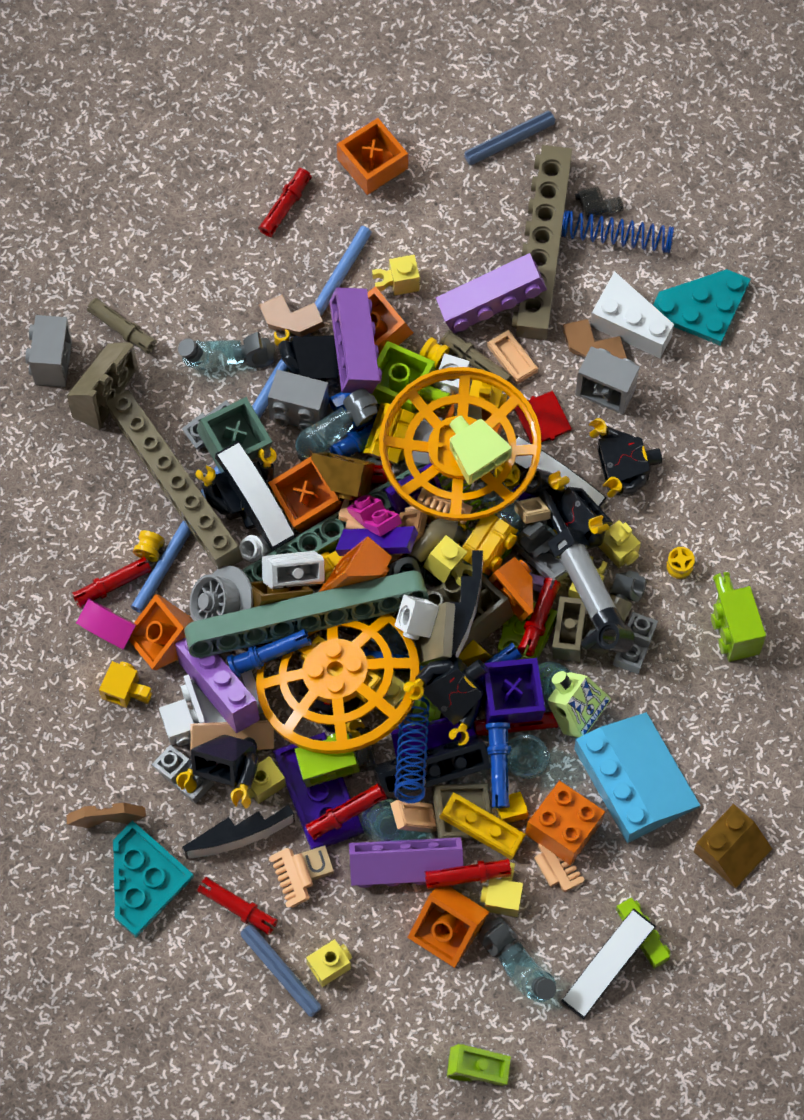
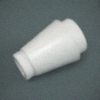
(253, 548)

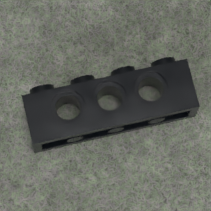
(443, 764)

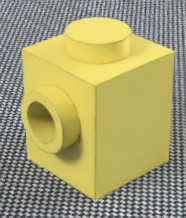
(266, 781)
(329, 962)

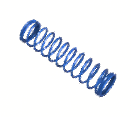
(665, 248)
(398, 784)

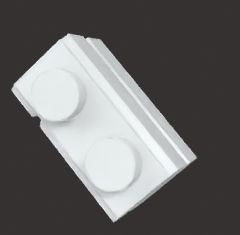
(293, 569)

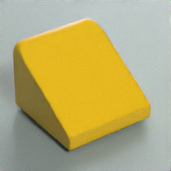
(474, 652)
(516, 811)

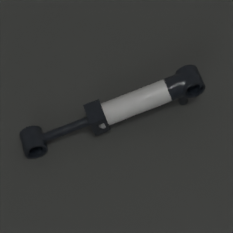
(571, 548)

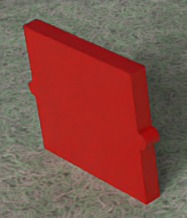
(549, 415)

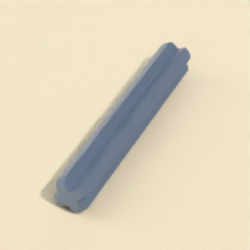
(509, 137)
(280, 970)

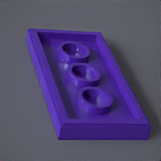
(315, 800)

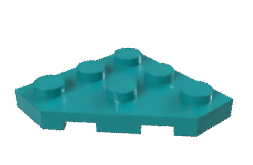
(705, 304)
(143, 878)

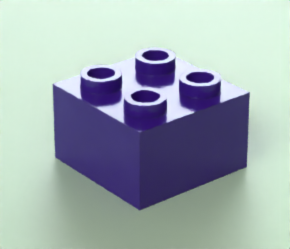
(513, 691)

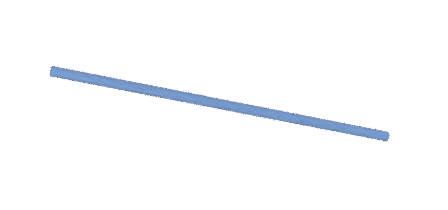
(259, 407)

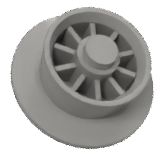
(221, 593)

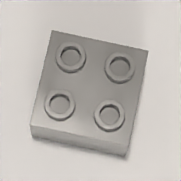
(49, 350)
(607, 380)
(297, 400)

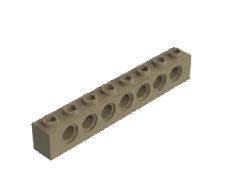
(555, 161)
(174, 481)

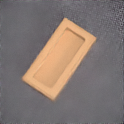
(512, 357)
(414, 816)

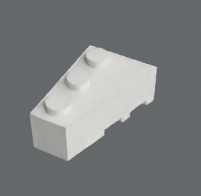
(629, 315)

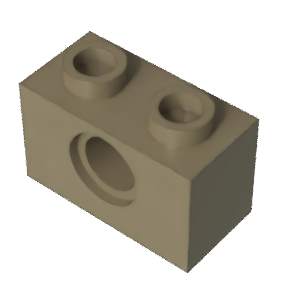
(569, 629)

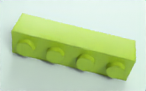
(652, 947)

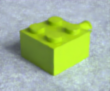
(398, 370)
(737, 620)

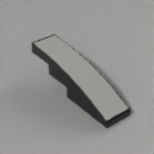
(552, 465)
(255, 495)
(466, 609)
(227, 836)
(608, 964)

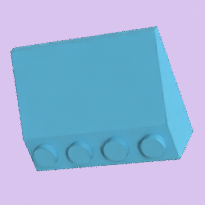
(635, 775)

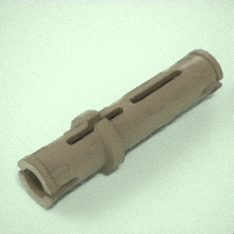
(130, 331)
(468, 352)

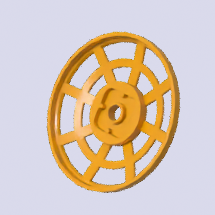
(439, 441)
(341, 688)

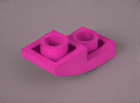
(373, 516)
(105, 624)

